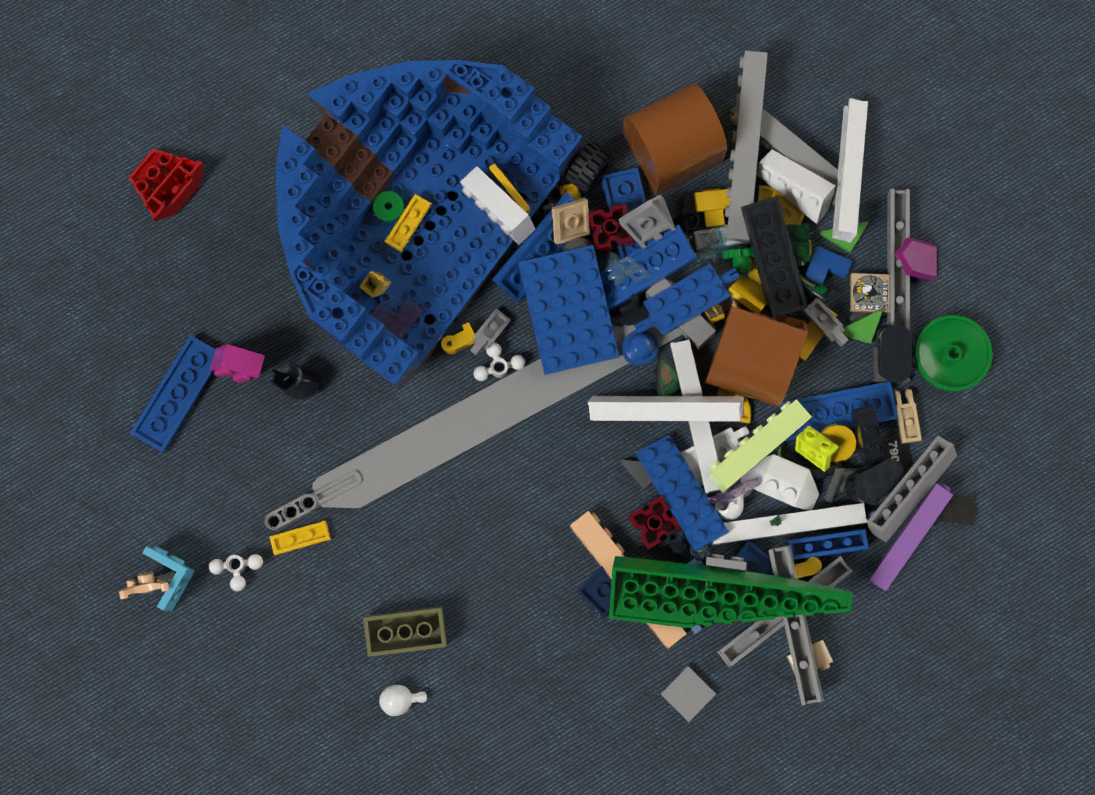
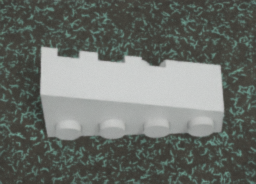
(799, 186)
(498, 205)

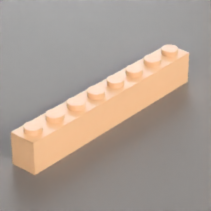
(604, 551)

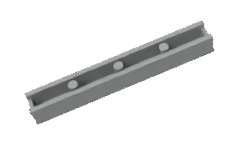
(897, 231)
(761, 630)
(798, 634)

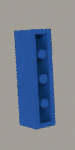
(828, 544)

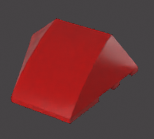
(166, 182)

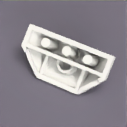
(784, 481)

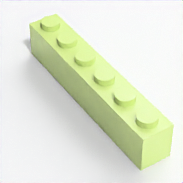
(758, 446)

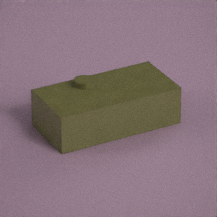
(405, 631)

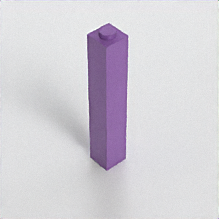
(910, 536)

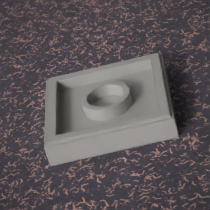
(688, 693)

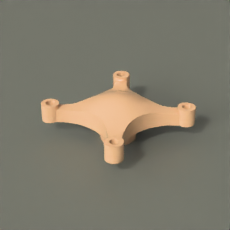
(146, 583)

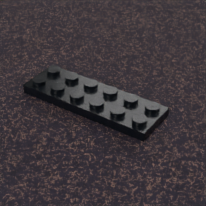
(774, 257)

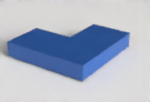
(826, 261)

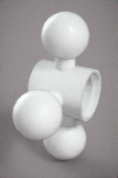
(481, 373)
(237, 582)

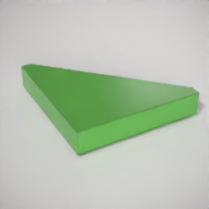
(844, 244)
(863, 328)

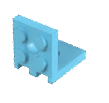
(179, 581)

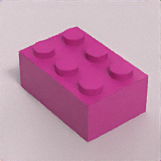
(236, 363)

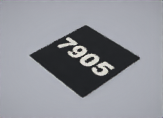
(900, 452)

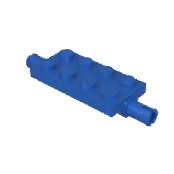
(686, 300)

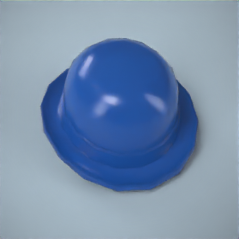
(640, 348)

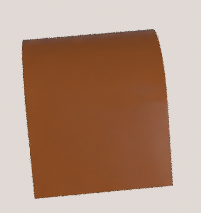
(676, 138)
(757, 354)

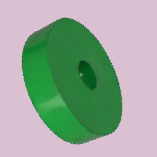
(392, 214)

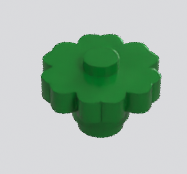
(740, 258)

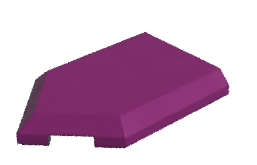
(918, 258)

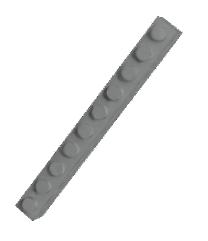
(747, 143)

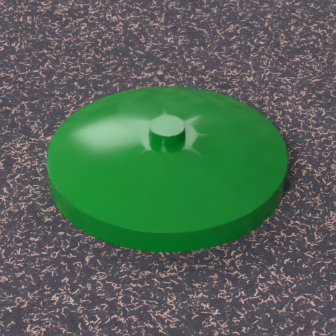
(953, 353)

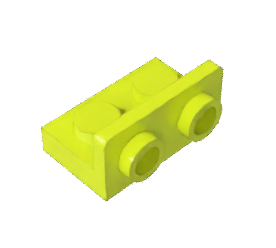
(815, 447)

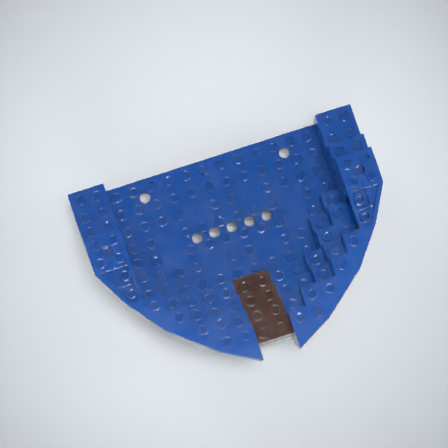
(409, 135)

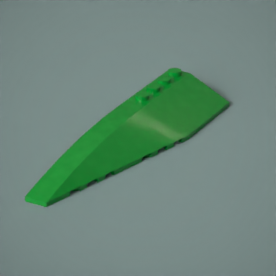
(707, 595)

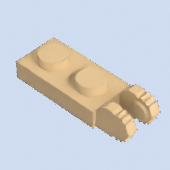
(908, 418)

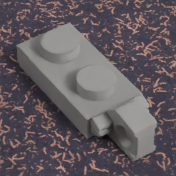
(826, 322)
(490, 331)

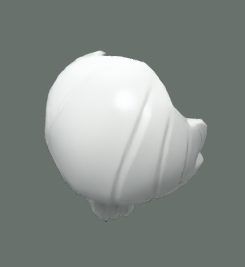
(732, 508)
(398, 699)

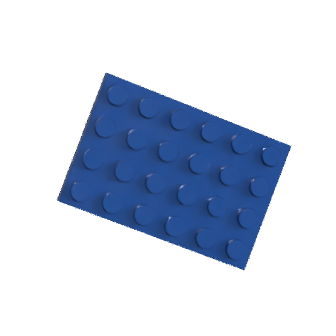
(568, 309)

